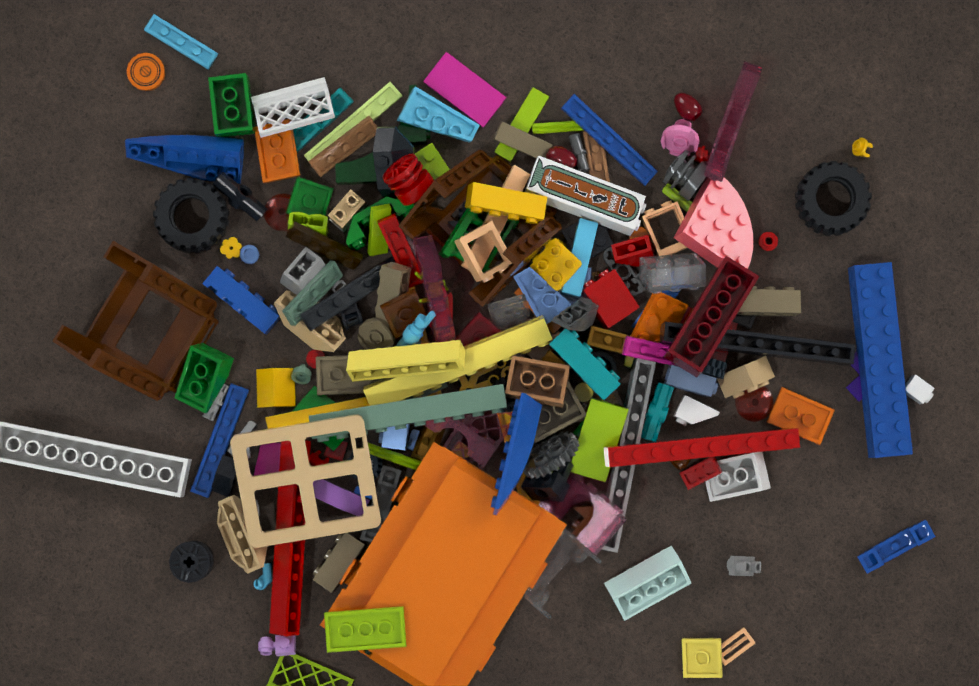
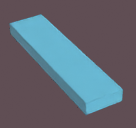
(181, 41)
(582, 249)

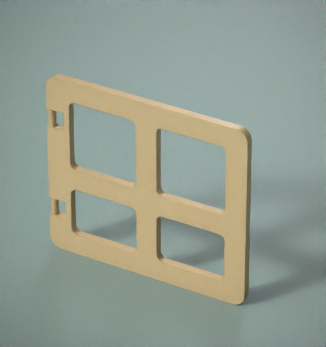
(304, 476)

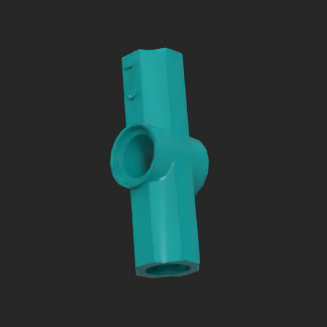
(657, 412)

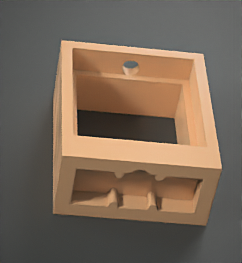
(650, 214)
(462, 245)

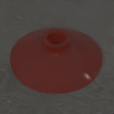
(272, 215)
(748, 410)

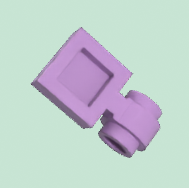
(283, 645)

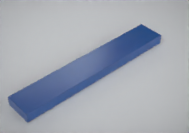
(609, 139)
(219, 439)

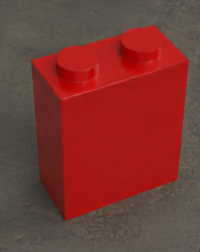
(612, 297)

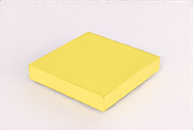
(702, 658)

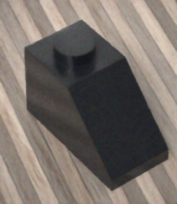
(225, 476)

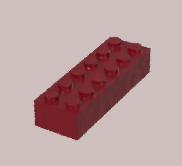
(711, 316)

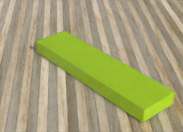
(524, 120)

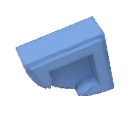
(413, 439)

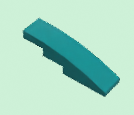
(305, 134)

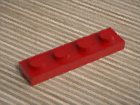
(399, 246)

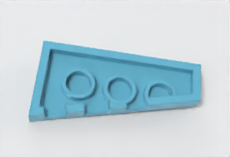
(433, 115)

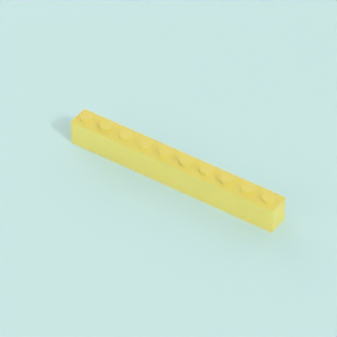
(478, 355)

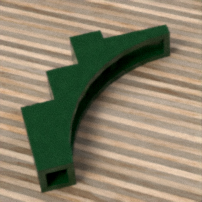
(363, 169)

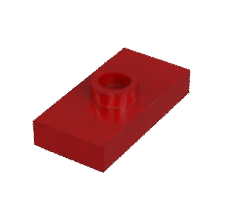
(701, 472)

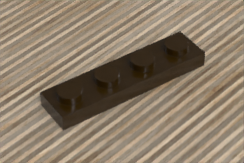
(324, 245)

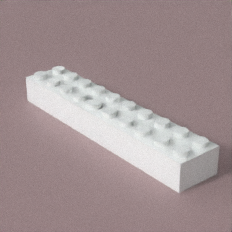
(93, 459)

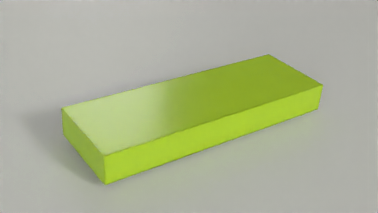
(376, 242)

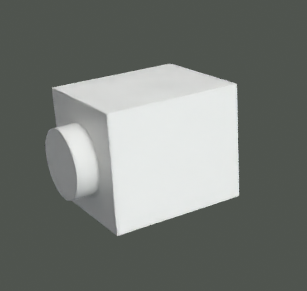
(919, 390)

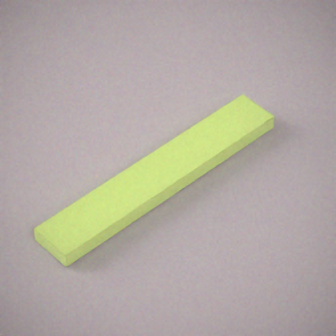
(373, 107)

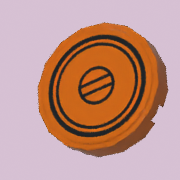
(146, 71)

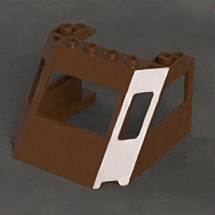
(487, 171)
(99, 344)

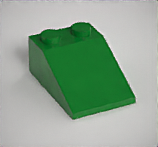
(203, 376)

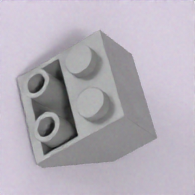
(302, 271)

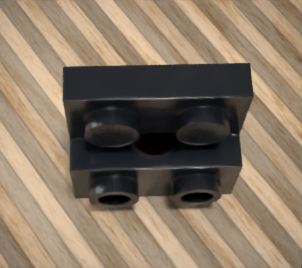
(551, 487)

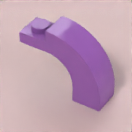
(338, 497)

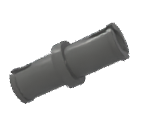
(579, 152)

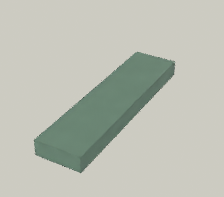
(312, 292)

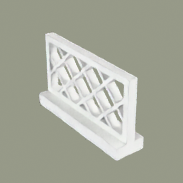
(289, 98)

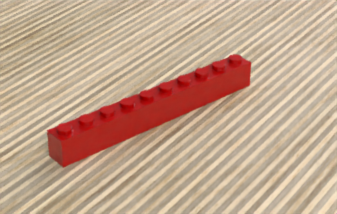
(701, 447)
(288, 556)

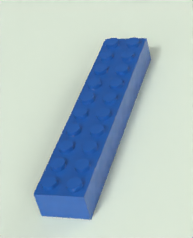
(880, 360)

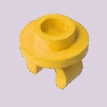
(860, 146)

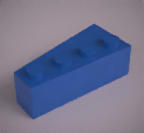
(242, 300)

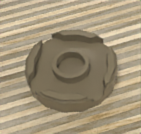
(375, 334)

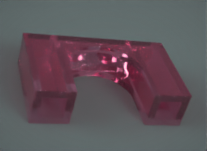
(605, 518)

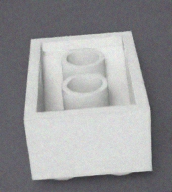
(740, 476)

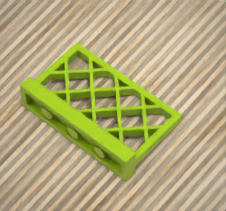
(304, 661)

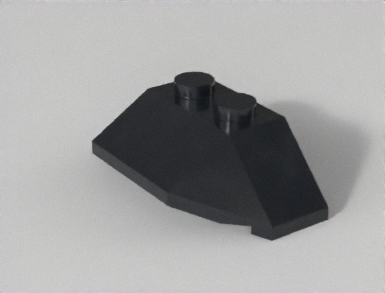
(387, 149)

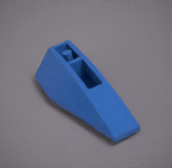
(190, 154)
(523, 432)

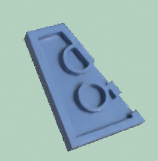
(541, 295)

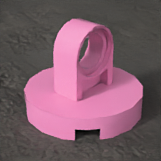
(680, 138)

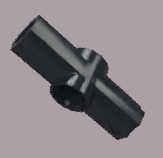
(239, 196)

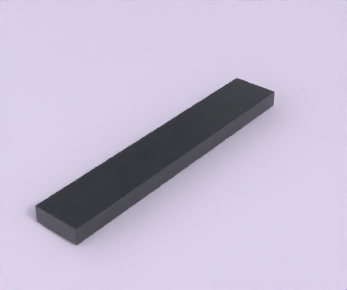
(343, 298)

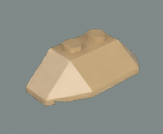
(324, 338)
(234, 532)

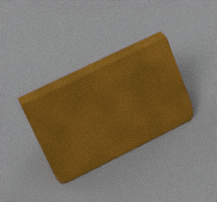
(425, 441)

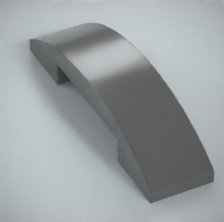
(385, 491)

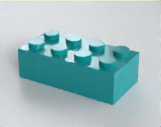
(580, 359)

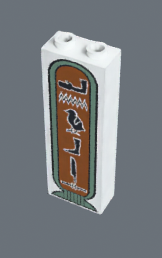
(586, 196)

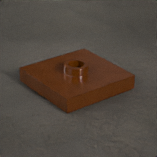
(402, 311)

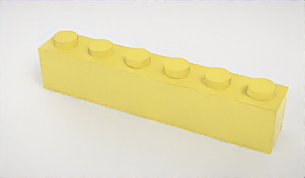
(406, 360)

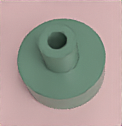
(301, 374)

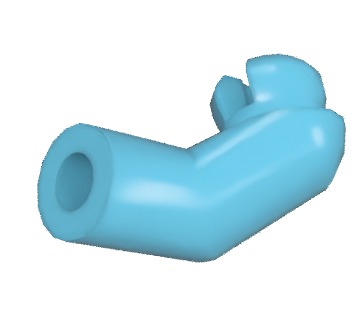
(266, 578)

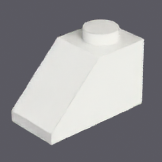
(692, 411)

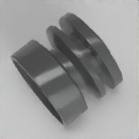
(686, 175)

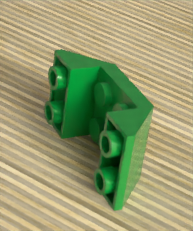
(356, 238)

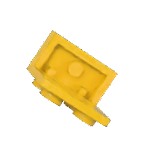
(556, 264)

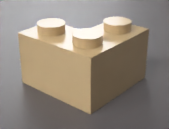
(747, 377)

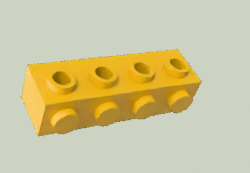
(505, 202)

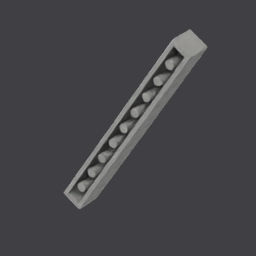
(636, 401)

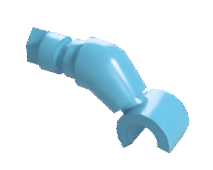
(414, 331)

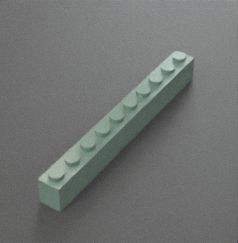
(421, 409)

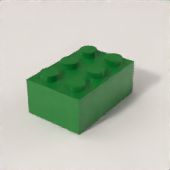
(231, 105)

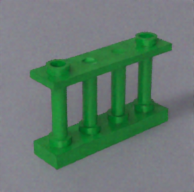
(468, 217)

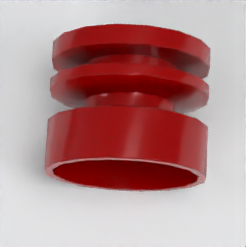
(408, 179)

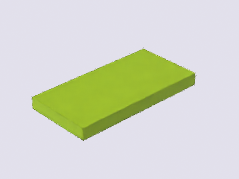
(600, 429)
(365, 629)

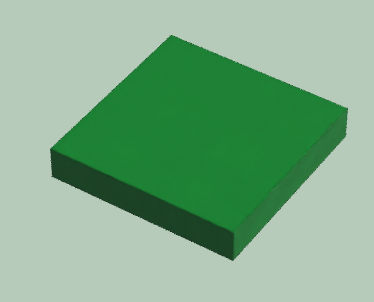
(309, 197)

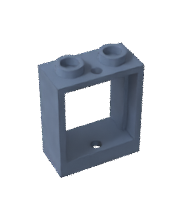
(681, 379)

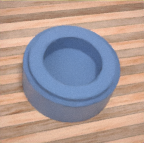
(249, 254)

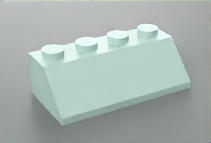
(648, 583)

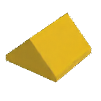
(275, 388)

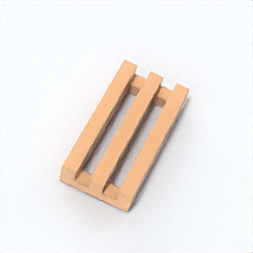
(740, 651)

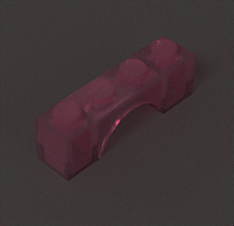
(478, 447)

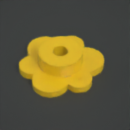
(232, 242)

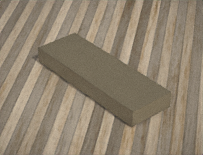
(521, 141)

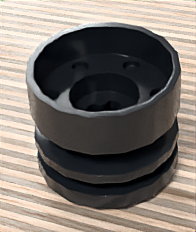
(199, 553)

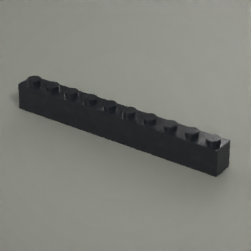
(774, 345)

